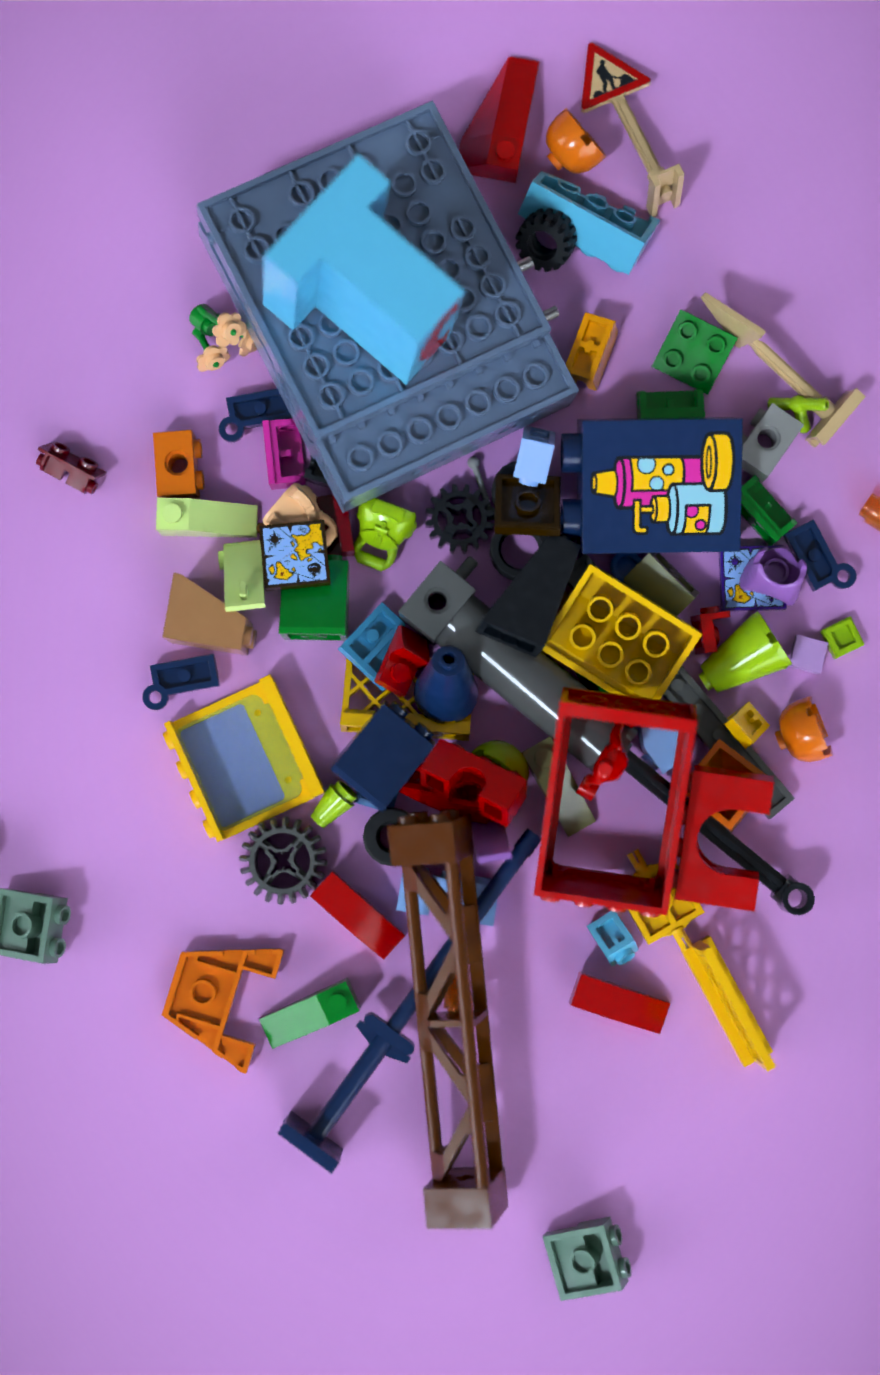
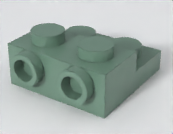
(32, 925)
(587, 1259)

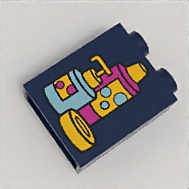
(654, 485)

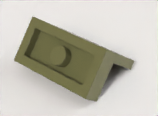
(661, 583)

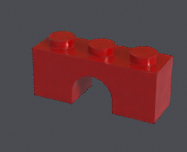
(452, 767)

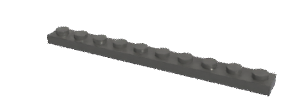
(709, 718)

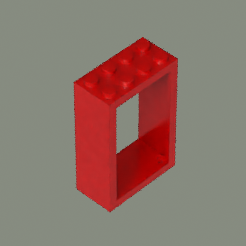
(602, 888)

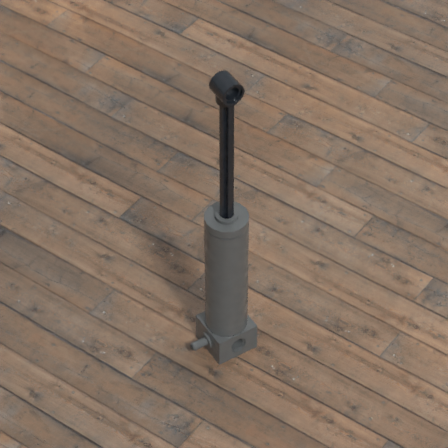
(535, 691)

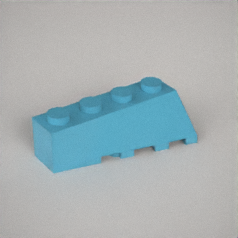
(600, 229)

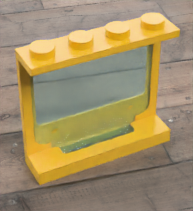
(243, 759)

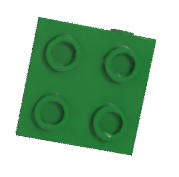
(694, 351)

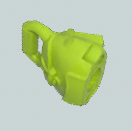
(382, 527)

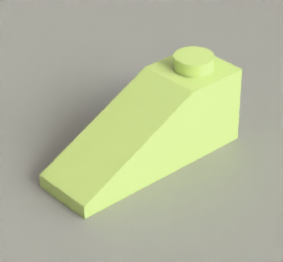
(205, 518)

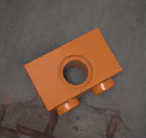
(169, 448)

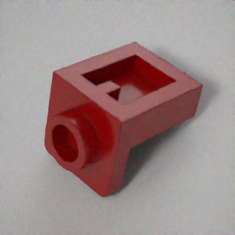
(710, 634)

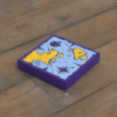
(731, 595)

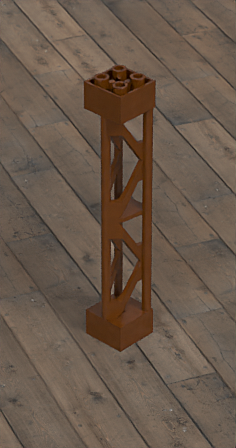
(454, 1195)

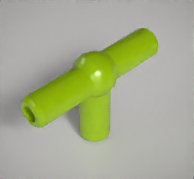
(800, 406)

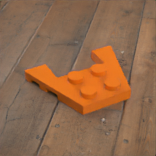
(205, 992)

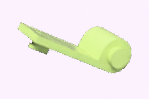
(242, 575)

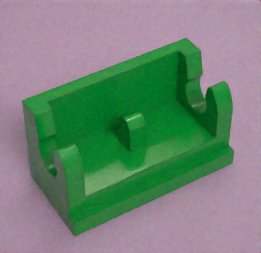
(670, 404)
(764, 512)

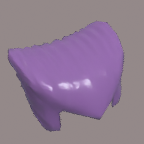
(774, 574)

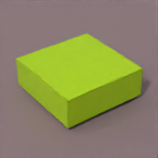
(842, 637)

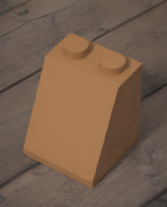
(201, 621)

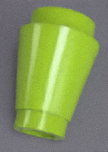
(334, 803)

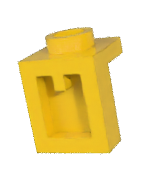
(746, 725)

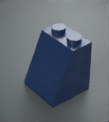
(384, 754)

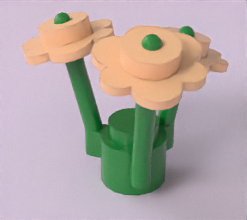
(227, 331)

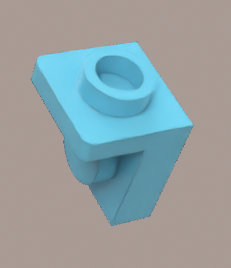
(613, 938)

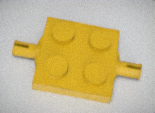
(679, 911)

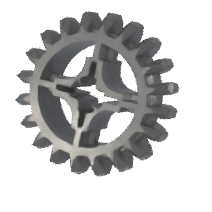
(265, 882)

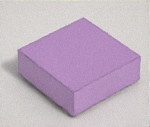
(808, 654)

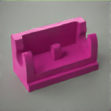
(283, 453)

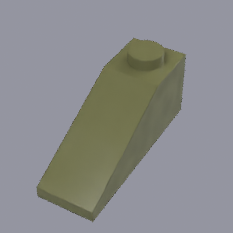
(574, 811)

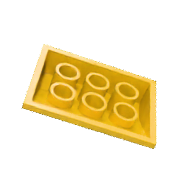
(619, 637)

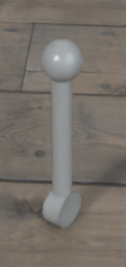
(473, 463)

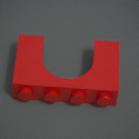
(698, 877)

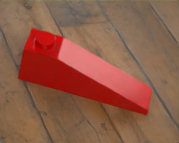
(498, 130)

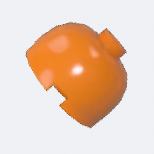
(572, 145)
(803, 731)

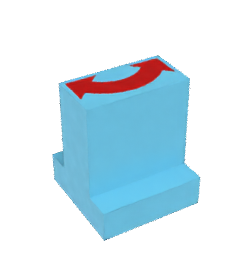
(362, 275)

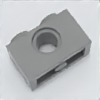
(780, 429)

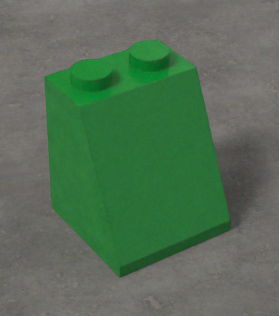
(319, 610)

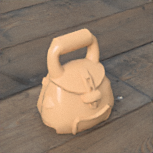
(300, 505)

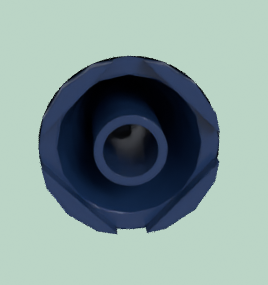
(446, 687)

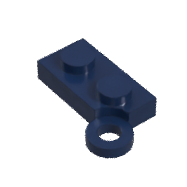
(250, 410)
(809, 545)
(181, 677)

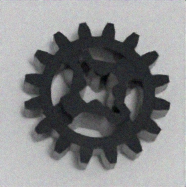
(471, 527)

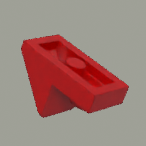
(402, 660)

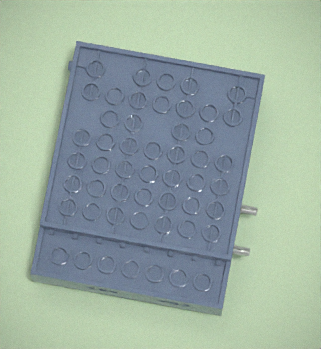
(348, 407)

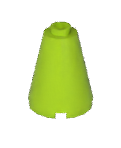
(744, 656)

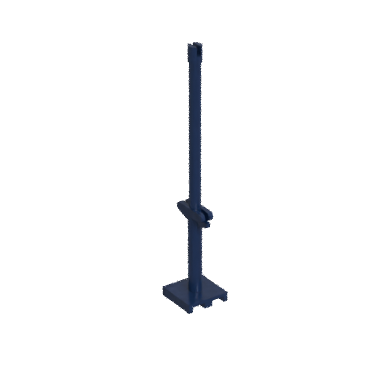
(386, 1037)

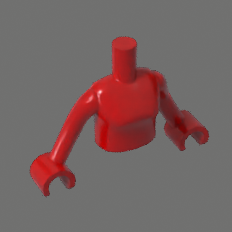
(608, 766)

